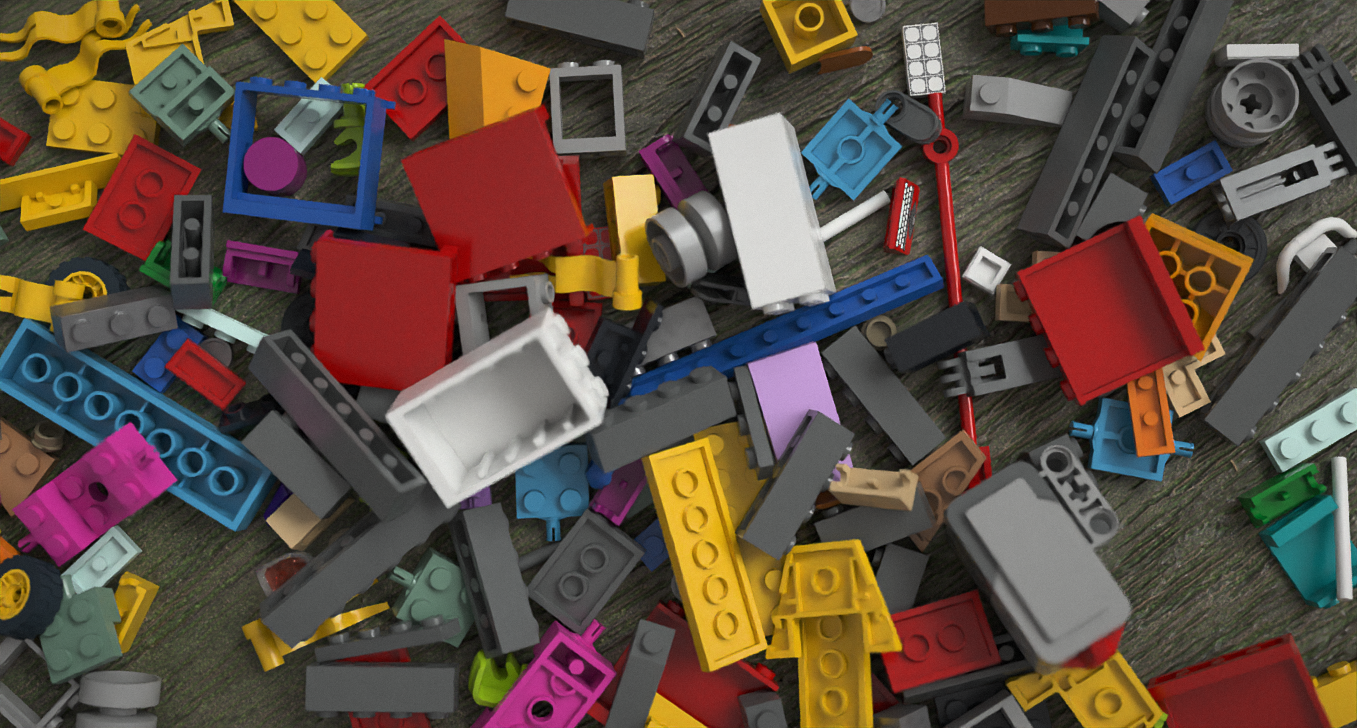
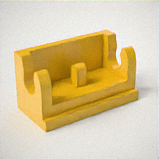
(133, 602)

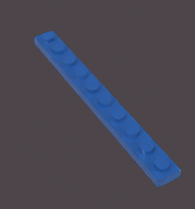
(804, 324)

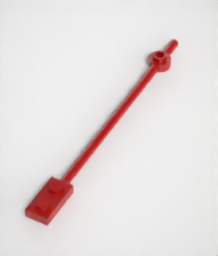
(951, 260)

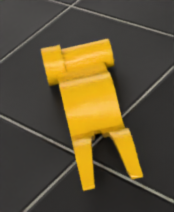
(66, 29)
(50, 84)
(598, 275)
(34, 299)
(272, 648)

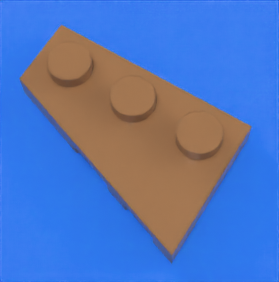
(21, 466)
(945, 478)

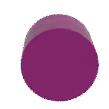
(275, 167)

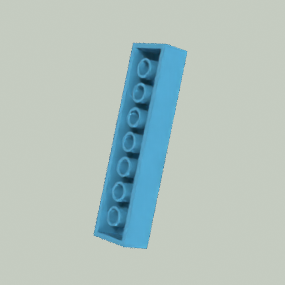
(100, 398)

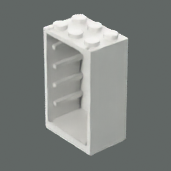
(772, 215)
(499, 407)

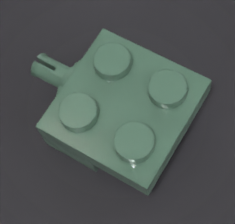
(185, 97)
(433, 590)
(81, 633)

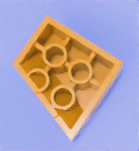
(488, 86)
(1202, 272)

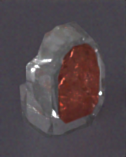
(281, 569)

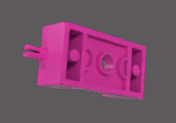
(73, 511)
(564, 673)

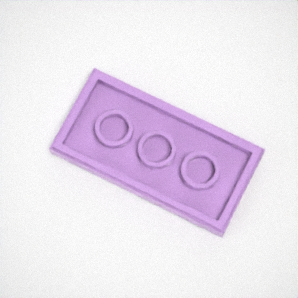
(786, 389)

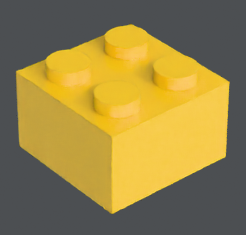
(807, 29)

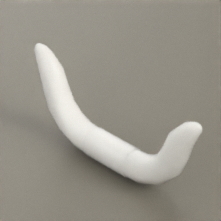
(1304, 239)

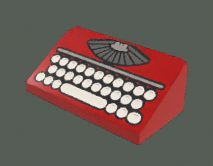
(901, 217)

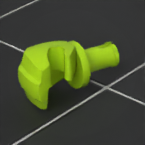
(353, 123)
(489, 682)

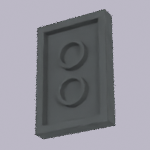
(585, 570)

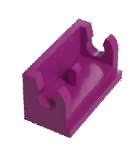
(671, 170)
(261, 267)
(621, 492)

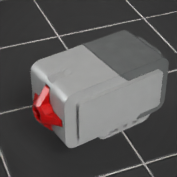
(1039, 562)

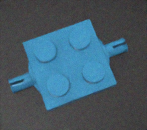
(851, 149)
(1114, 445)
(554, 487)

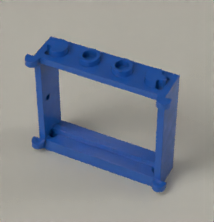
(242, 130)

